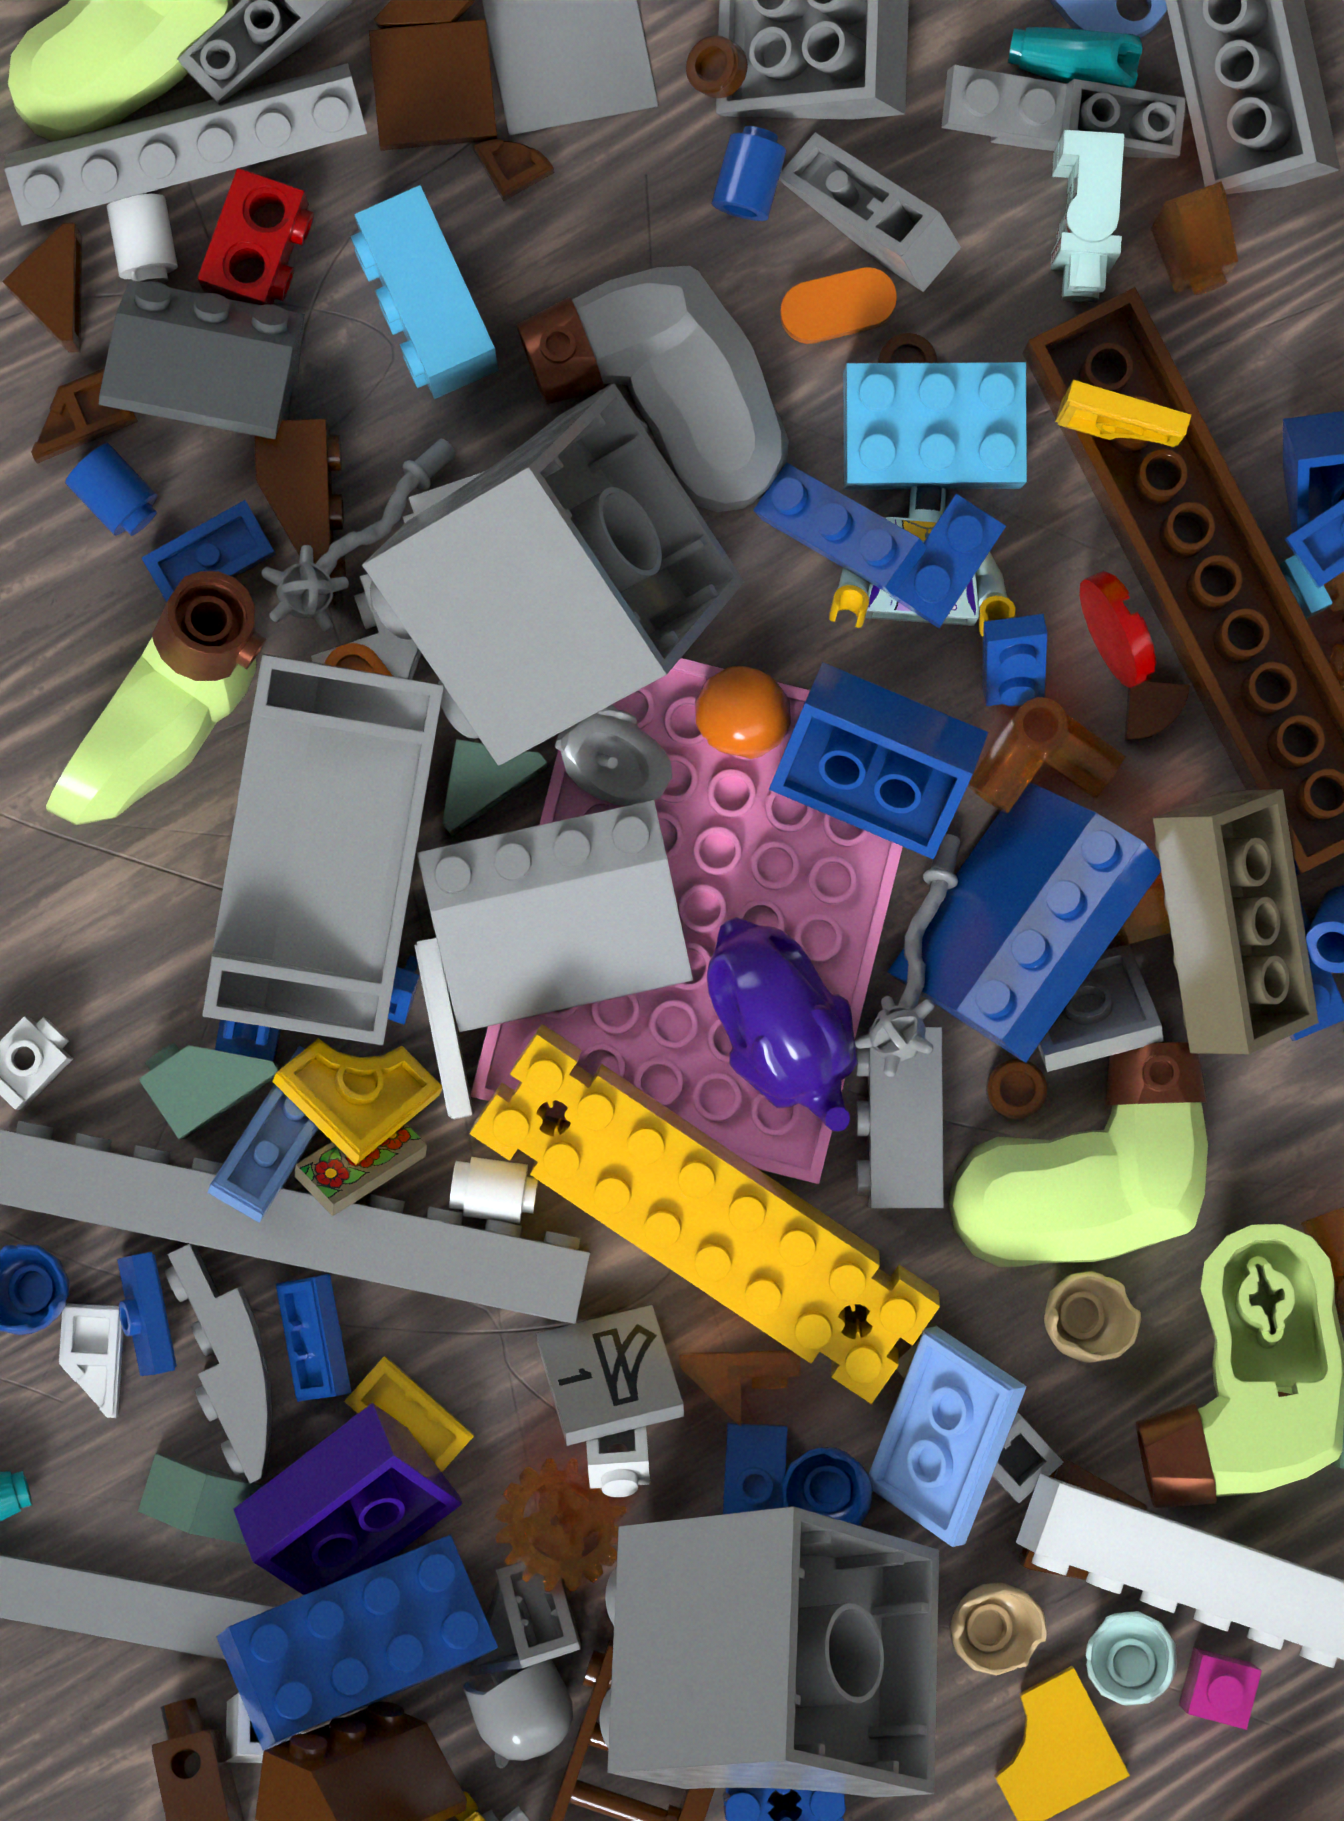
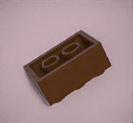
(360, 1770)

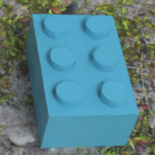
(423, 293)
(934, 425)

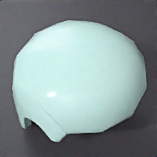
(1131, 1658)

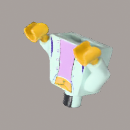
(983, 592)

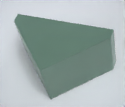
(481, 784)
(195, 1498)

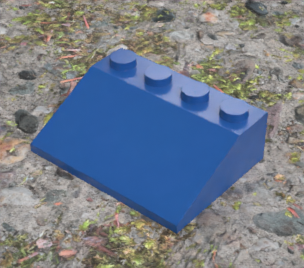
(1030, 917)

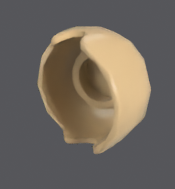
(1091, 1317)
(997, 1628)

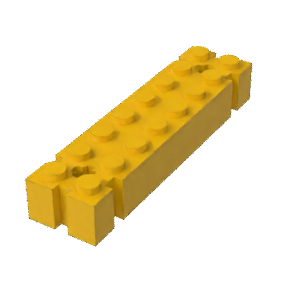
(706, 1214)

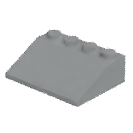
(818, 58)
(555, 916)

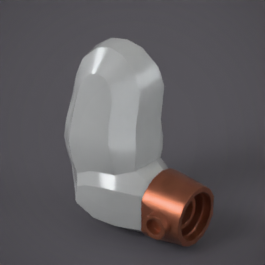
(683, 369)

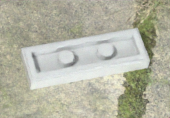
(444, 1030)

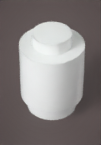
(493, 1190)

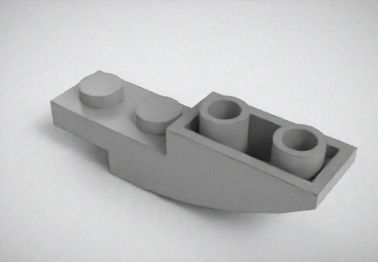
(1038, 111)
(240, 1384)

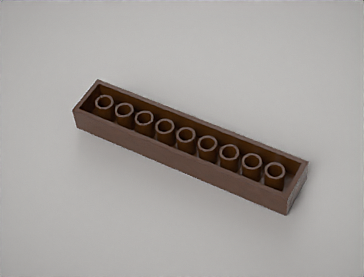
(1207, 573)

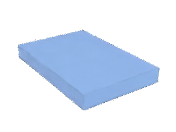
(945, 1435)

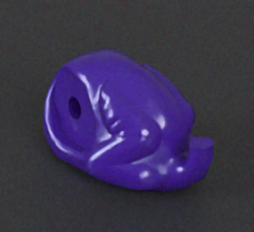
(782, 1020)

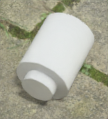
(142, 238)

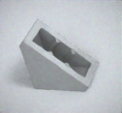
(527, 1623)

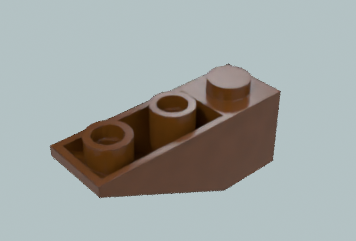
(298, 484)

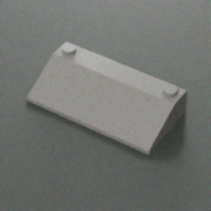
(322, 849)

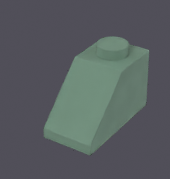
(201, 1084)

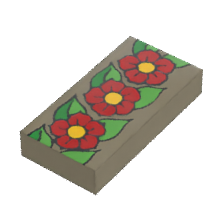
(339, 1182)

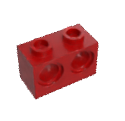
(240, 238)

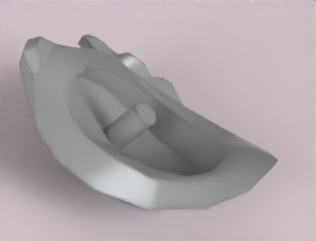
(614, 758)

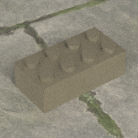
(1235, 921)

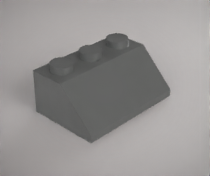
(202, 359)

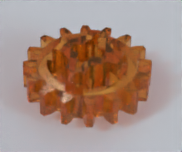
(536, 1530)

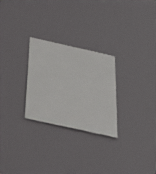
(568, 60)

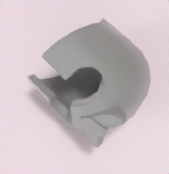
(523, 1713)

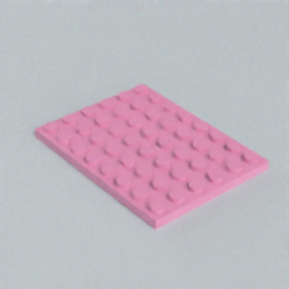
(729, 856)

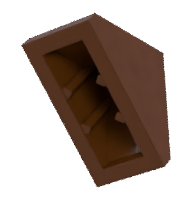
(51, 285)

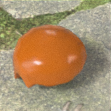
(742, 712)

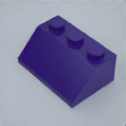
(345, 1504)

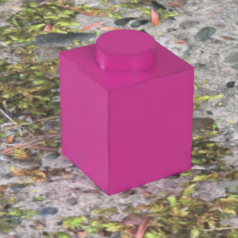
(1220, 1688)

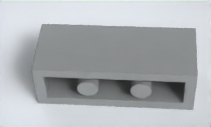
(902, 1129)

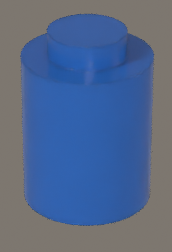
(749, 174)
(113, 491)
(1326, 932)

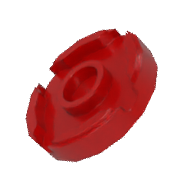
(1117, 633)

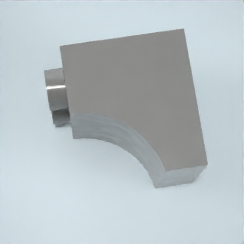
(554, 579)
(773, 1655)

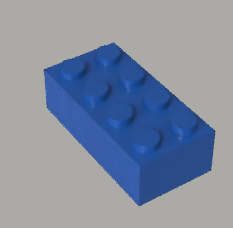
(356, 1641)

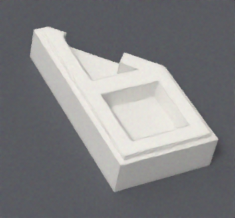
(93, 1352)

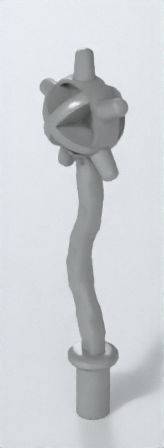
(306, 587)
(900, 1029)

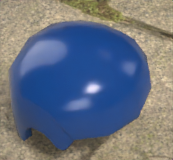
(30, 1288)
(829, 1485)

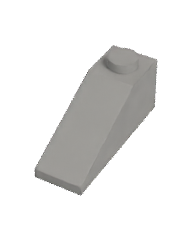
(872, 211)

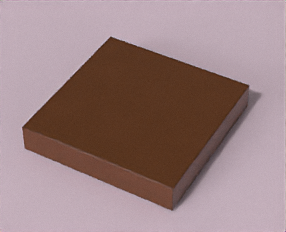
(432, 85)

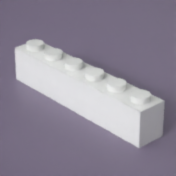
(1185, 1567)

